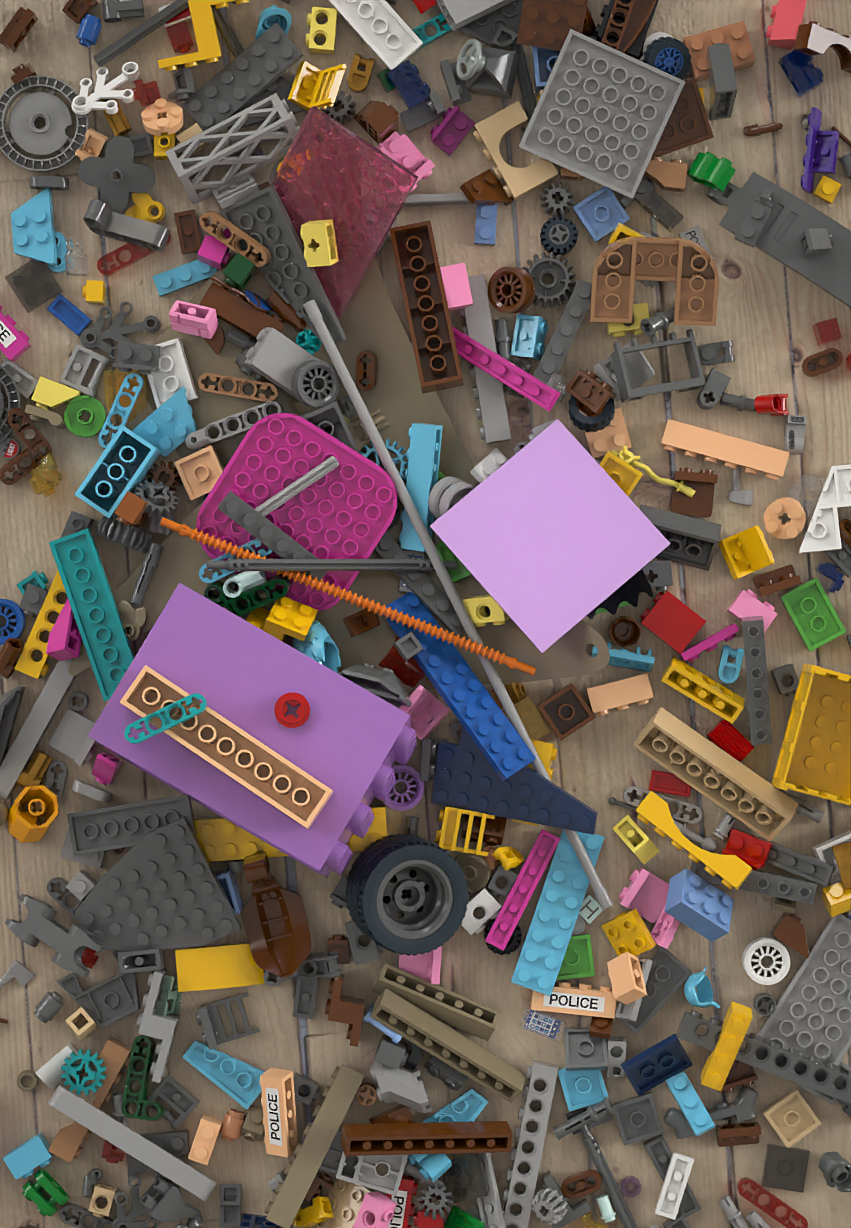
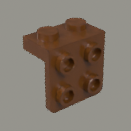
(702, 500)

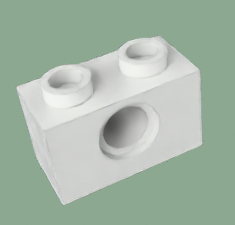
(491, 906)

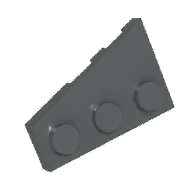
(173, 1142)

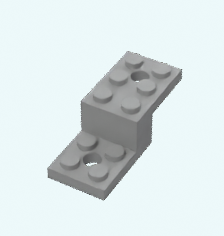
(157, 1025)
(362, 1169)

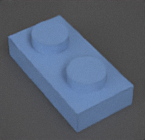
(485, 224)

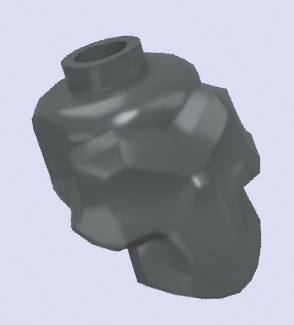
(836, 1171)

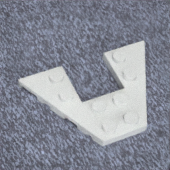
(823, 529)

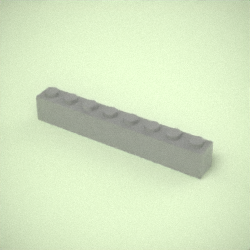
(487, 389)

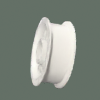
(775, 977)

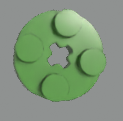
(74, 412)

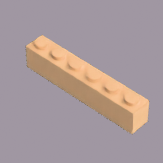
(725, 449)

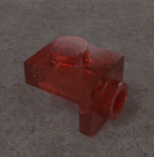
(146, 93)

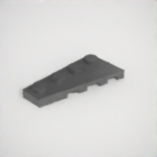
(663, 980)

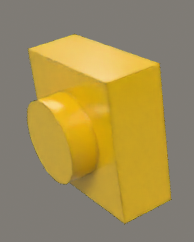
(827, 189)

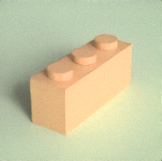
(619, 694)

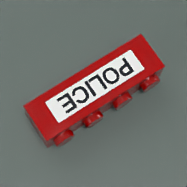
(403, 1200)

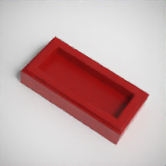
(668, 783)

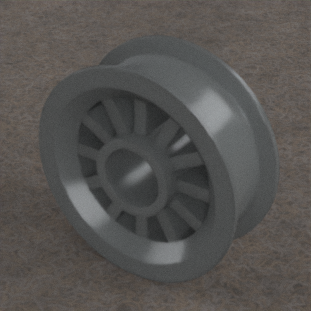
(298, 386)

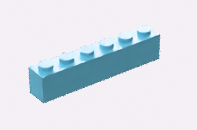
(421, 478)

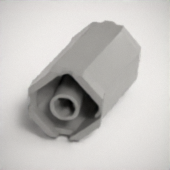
(401, 1086)

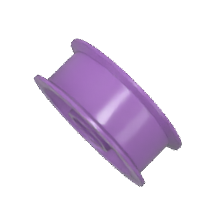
(417, 795)

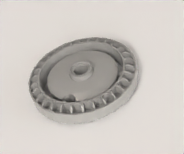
(26, 114)

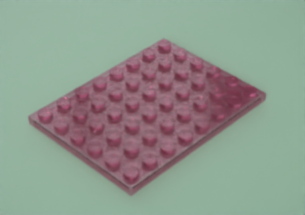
(345, 180)

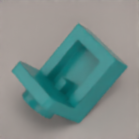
(36, 579)

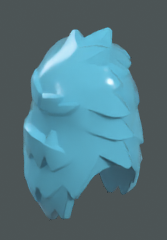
(319, 647)

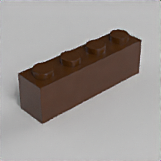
(238, 313)

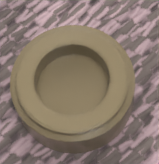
(27, 1080)

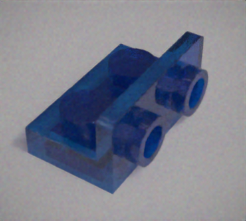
(408, 84)

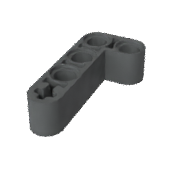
(125, 228)

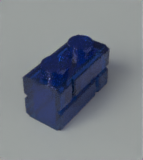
(801, 72)

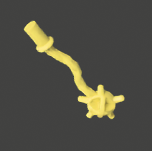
(629, 457)

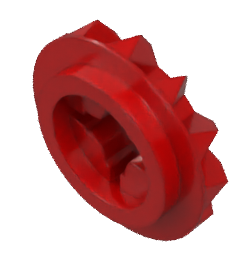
(294, 699)

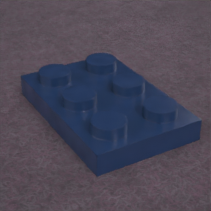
(656, 1064)

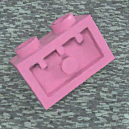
(399, 151)
(664, 929)

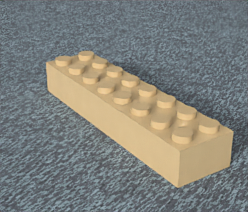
(715, 774)

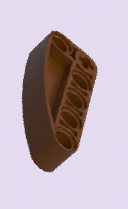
(635, 18)

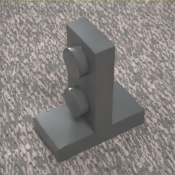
(573, 1212)

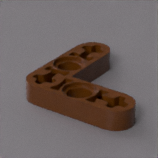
(32, 444)

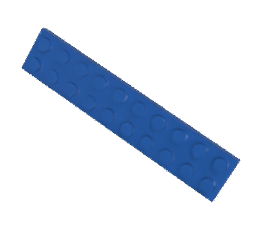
(464, 693)

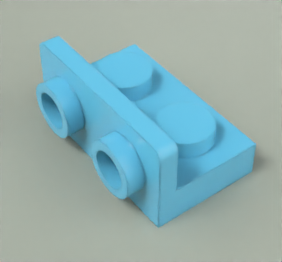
(529, 337)

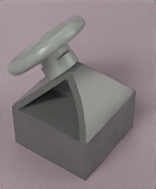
(488, 69)

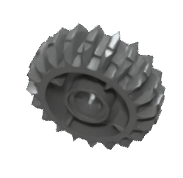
(560, 276)
(124, 535)

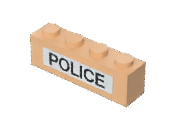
(576, 1000)
(279, 1112)

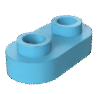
(61, 252)

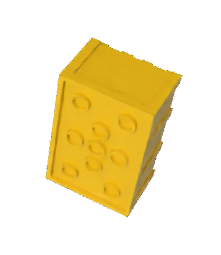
(818, 737)

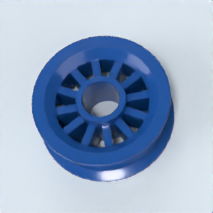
(20, 619)

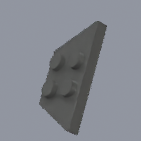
(282, 89)

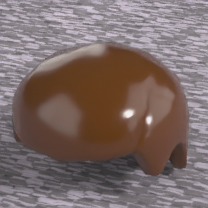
(625, 631)

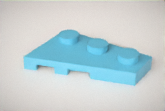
(462, 1109)

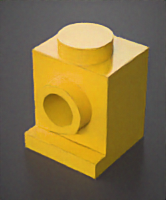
(159, 150)

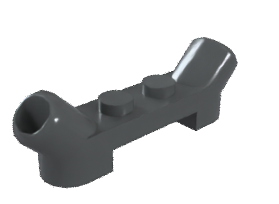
(742, 1108)

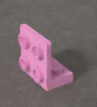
(425, 966)

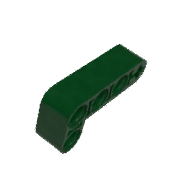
(253, 599)
(143, 1078)

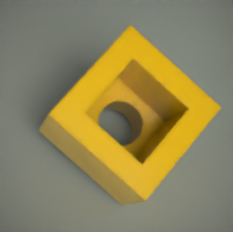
(94, 292)

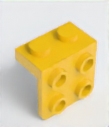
(746, 552)

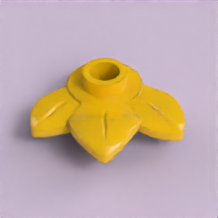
(143, 208)

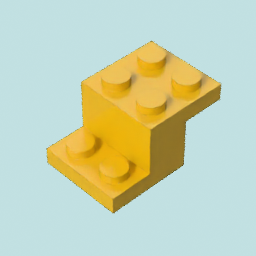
(284, 619)

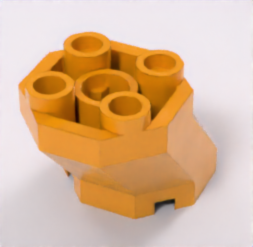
(33, 813)

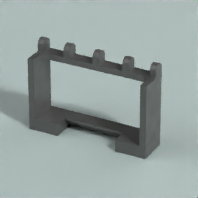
(627, 394)

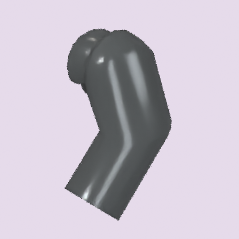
(90, 1181)

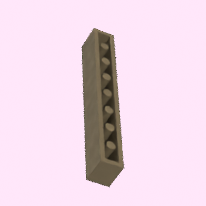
(448, 1045)
(315, 1146)

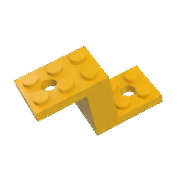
(205, 35)

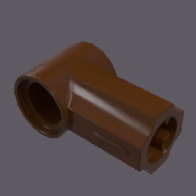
(9, 656)

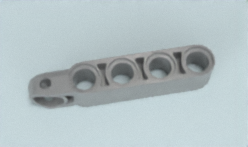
(203, 435)

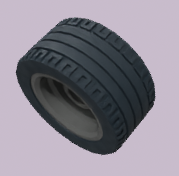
(442, 904)

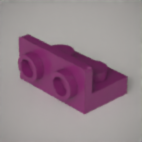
(452, 130)

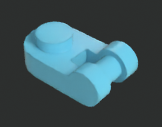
(728, 671)

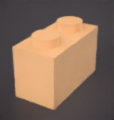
(626, 978)
(205, 1139)

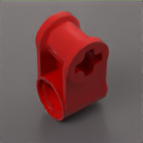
(771, 404)

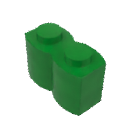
(711, 171)

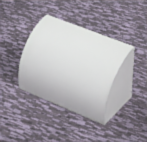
(51, 1071)

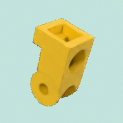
(314, 1214)

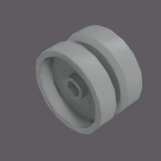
(446, 494)

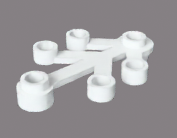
(84, 104)

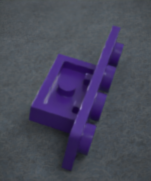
(820, 152)

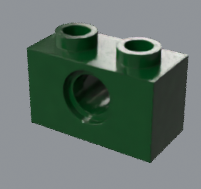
(239, 272)

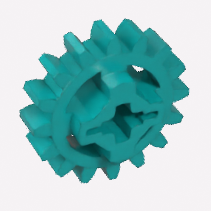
(92, 1073)

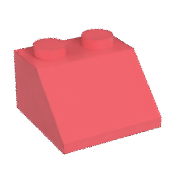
(786, 20)

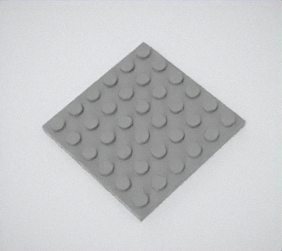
(601, 113)

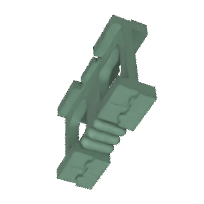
(166, 994)

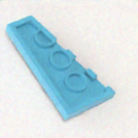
(228, 1073)

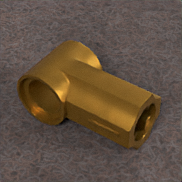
(117, 121)
(35, 770)

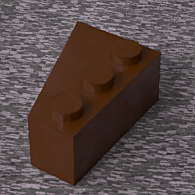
(378, 120)

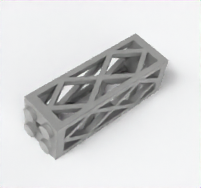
(246, 140)

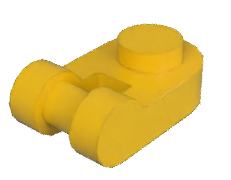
(508, 857)

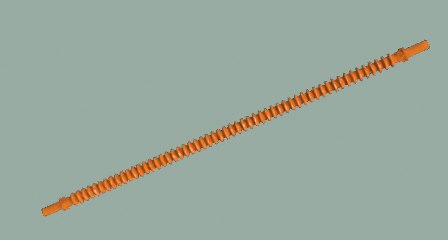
(511, 662)

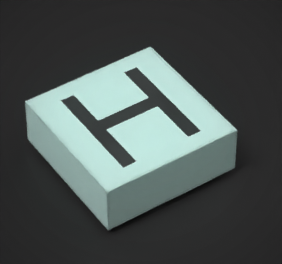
(590, 909)

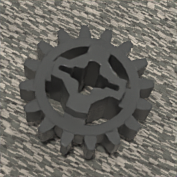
(159, 498)

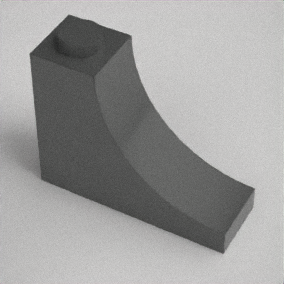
(722, 81)

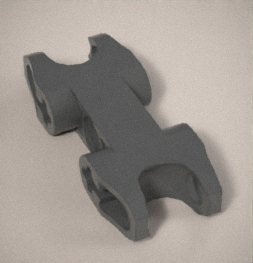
(67, 943)

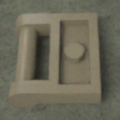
(41, 415)

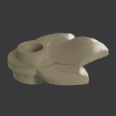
(132, 618)

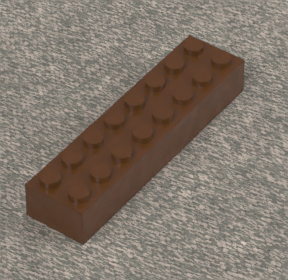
(426, 307)

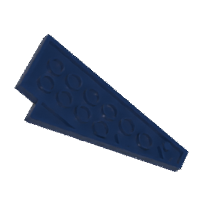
(470, 783)

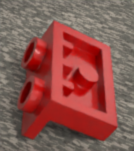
(748, 848)

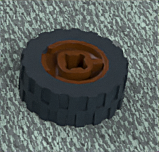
(587, 419)

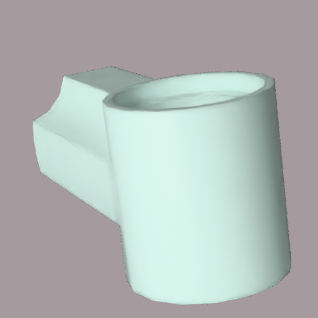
(245, 580)

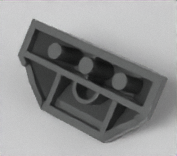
(379, 682)
(9, 709)

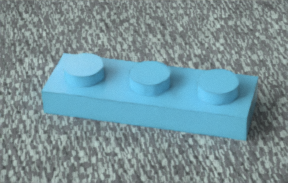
(183, 277)
(690, 1103)

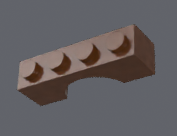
(814, 40)

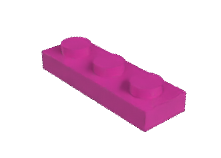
(709, 643)

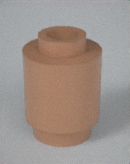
(232, 1125)

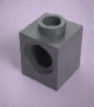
(778, 674)
(509, 875)
(302, 1080)

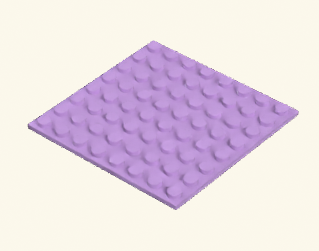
(549, 535)

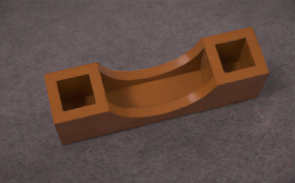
(131, 510)

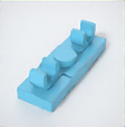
(627, 659)

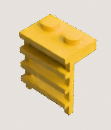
(316, 86)
(448, 834)

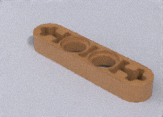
(236, 235)
(239, 384)

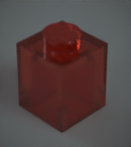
(827, 331)

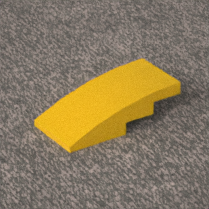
(217, 967)

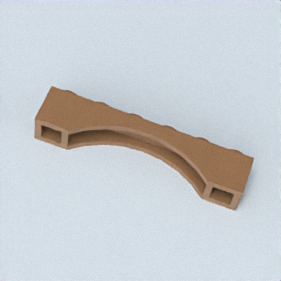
(667, 175)
(69, 1138)

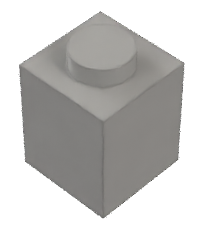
(81, 884)

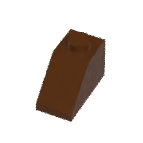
(791, 933)
(398, 1114)

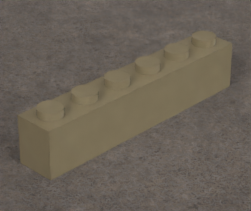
(439, 1002)

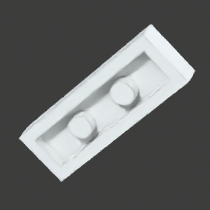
(674, 1185)

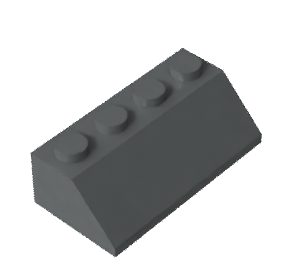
(690, 539)

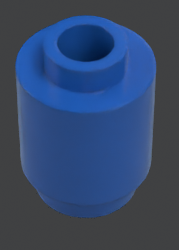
(89, 30)

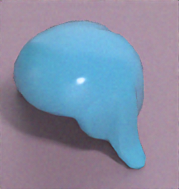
(704, 995)

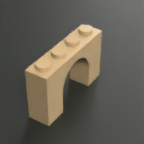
(517, 180)

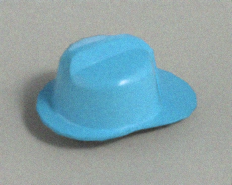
(271, 16)

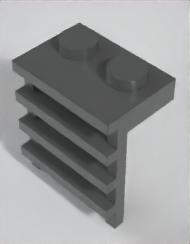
(210, 1019)

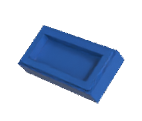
(69, 314)

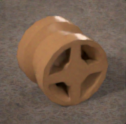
(368, 1097)

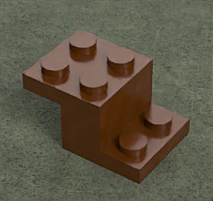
(345, 1009)

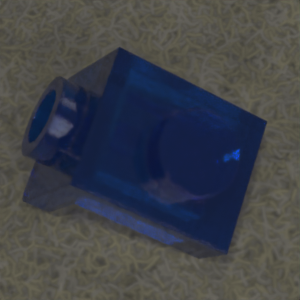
(829, 570)

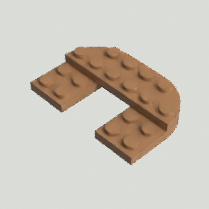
(655, 261)

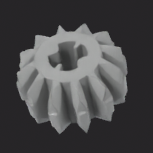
(549, 1206)

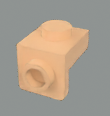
(93, 144)

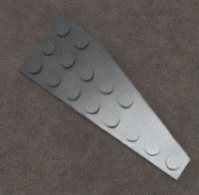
(287, 272)

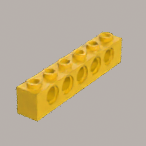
(26, 662)

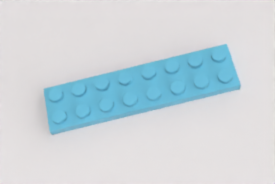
(555, 915)

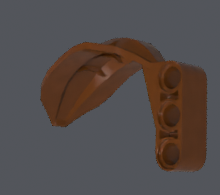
(274, 920)

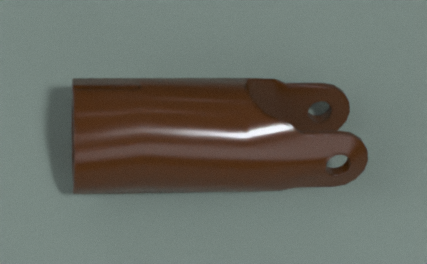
(285, 311)

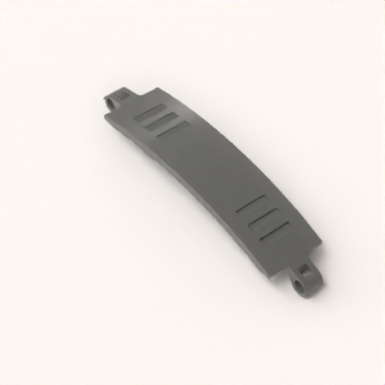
(783, 232)

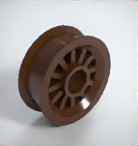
(522, 290)

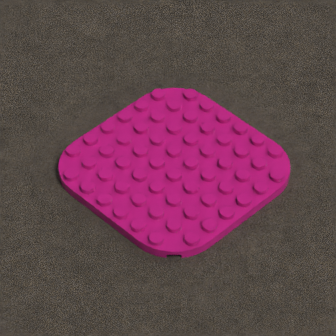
(331, 518)

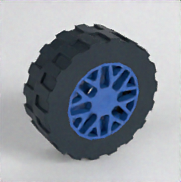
(668, 56)

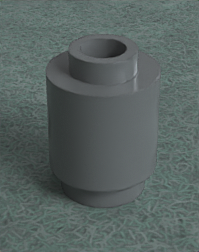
(48, 1006)

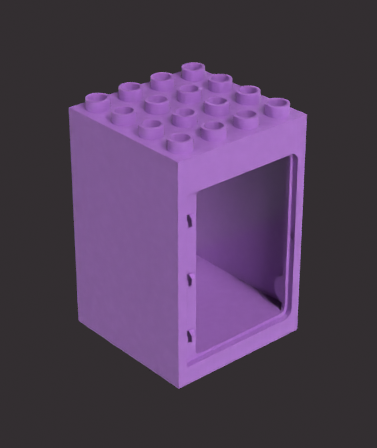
(242, 674)

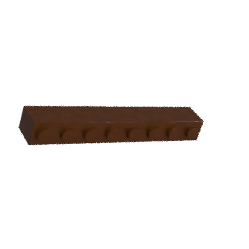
(426, 1138)

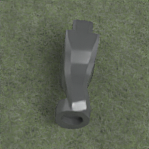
(170, 1206)

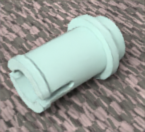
(605, 1208)

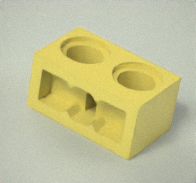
(326, 30)

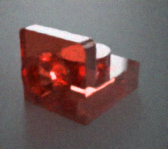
(180, 37)
(110, 1155)

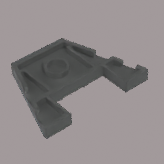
(107, 1000)

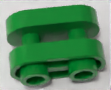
(33, 1192)

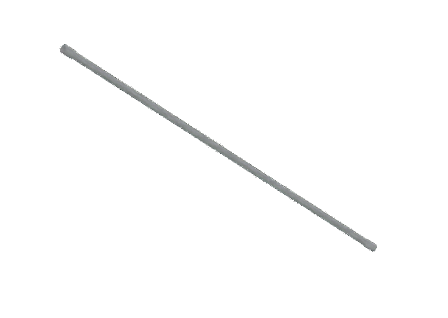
(316, 318)

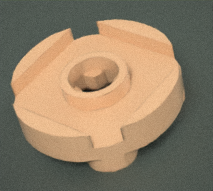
(162, 117)
(775, 525)

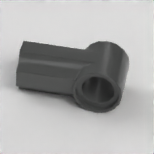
(121, 9)

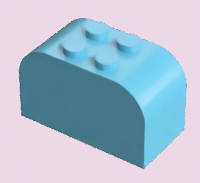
(117, 471)

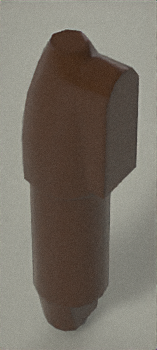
(755, 130)

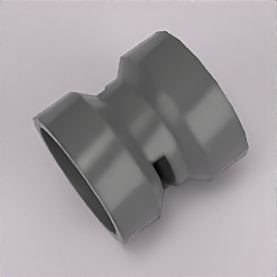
(767, 1003)

